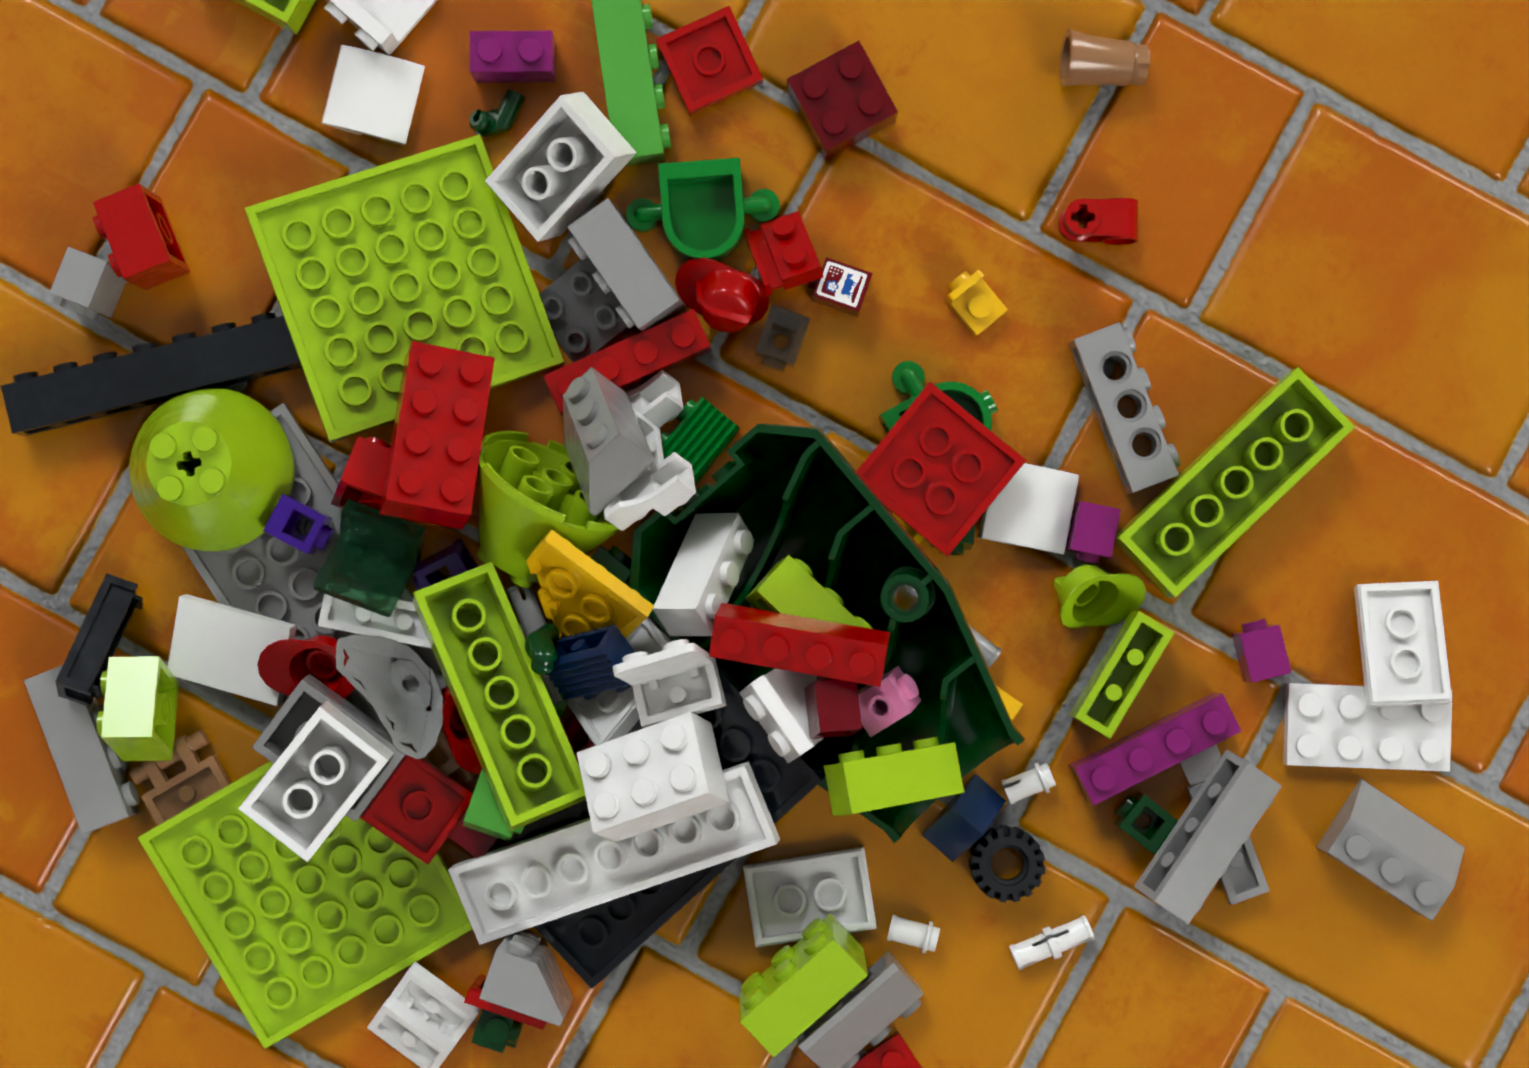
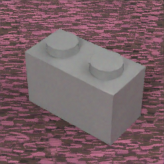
(87, 285)

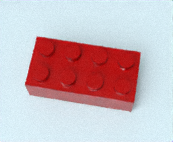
(437, 435)

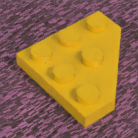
(582, 592)

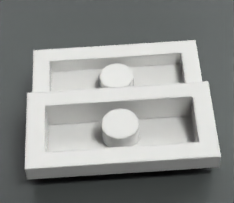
(373, 94)
(1032, 510)
(423, 1018)

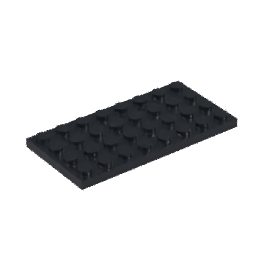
(607, 933)

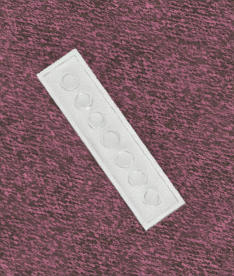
(580, 869)

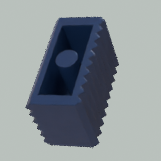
(587, 662)

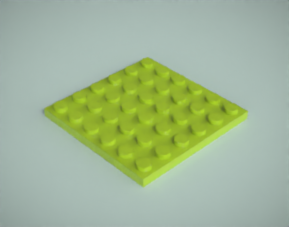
(396, 261)
(297, 931)

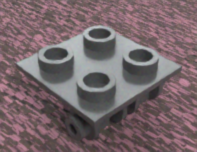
(581, 312)

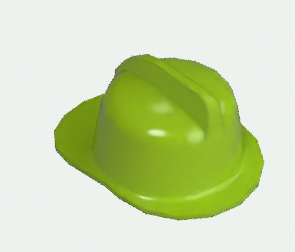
(1097, 598)

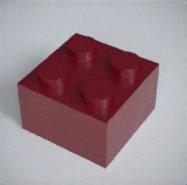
(841, 100)

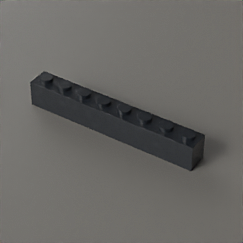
(149, 375)

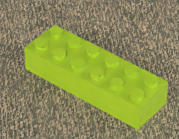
(1233, 483)
(500, 696)

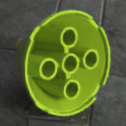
(210, 469)
(526, 494)

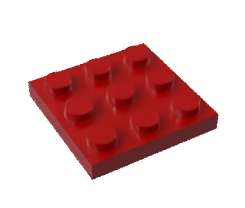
(939, 469)

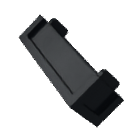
(97, 640)

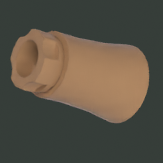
(1102, 61)

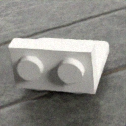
(380, 21)
(672, 681)
(780, 707)

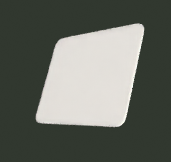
(1201, 764)

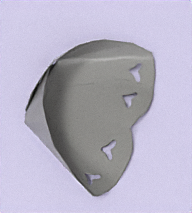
(384, 689)

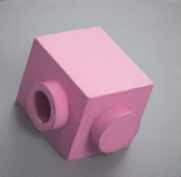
(889, 702)

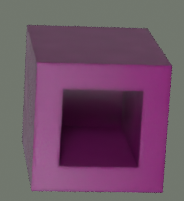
(1092, 531)
(1261, 651)

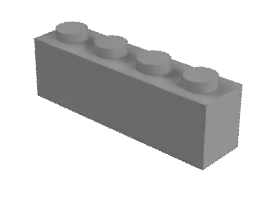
(83, 759)
(1207, 836)

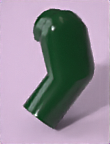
(497, 120)
(541, 648)

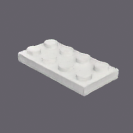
(1336, 729)

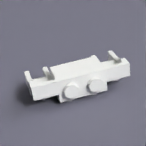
(665, 481)

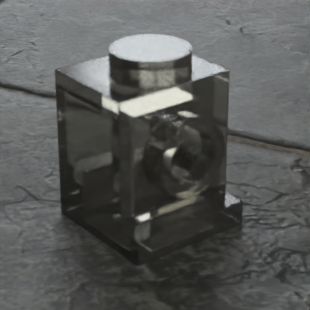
(781, 323)

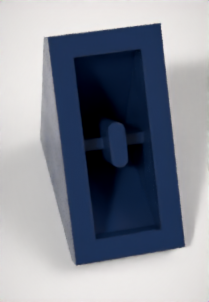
(964, 818)

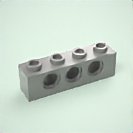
(1134, 470)

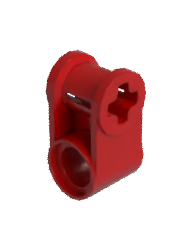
(1108, 221)

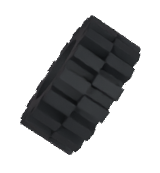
(1031, 868)

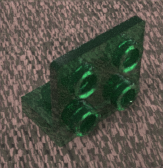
(371, 559)

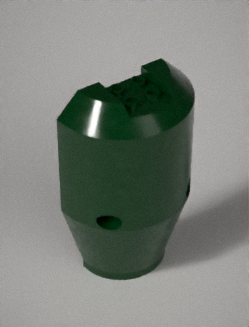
(815, 507)

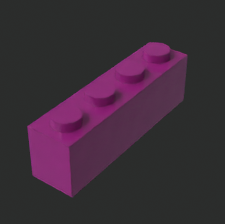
(1154, 748)

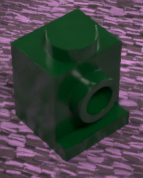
(1159, 823)
(496, 1031)

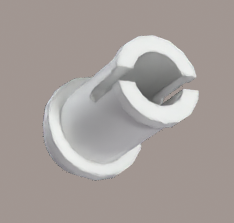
(1029, 783)
(913, 933)

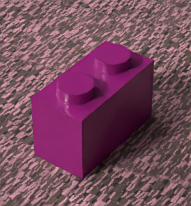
(512, 56)

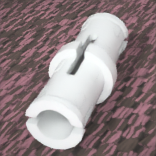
(1051, 942)

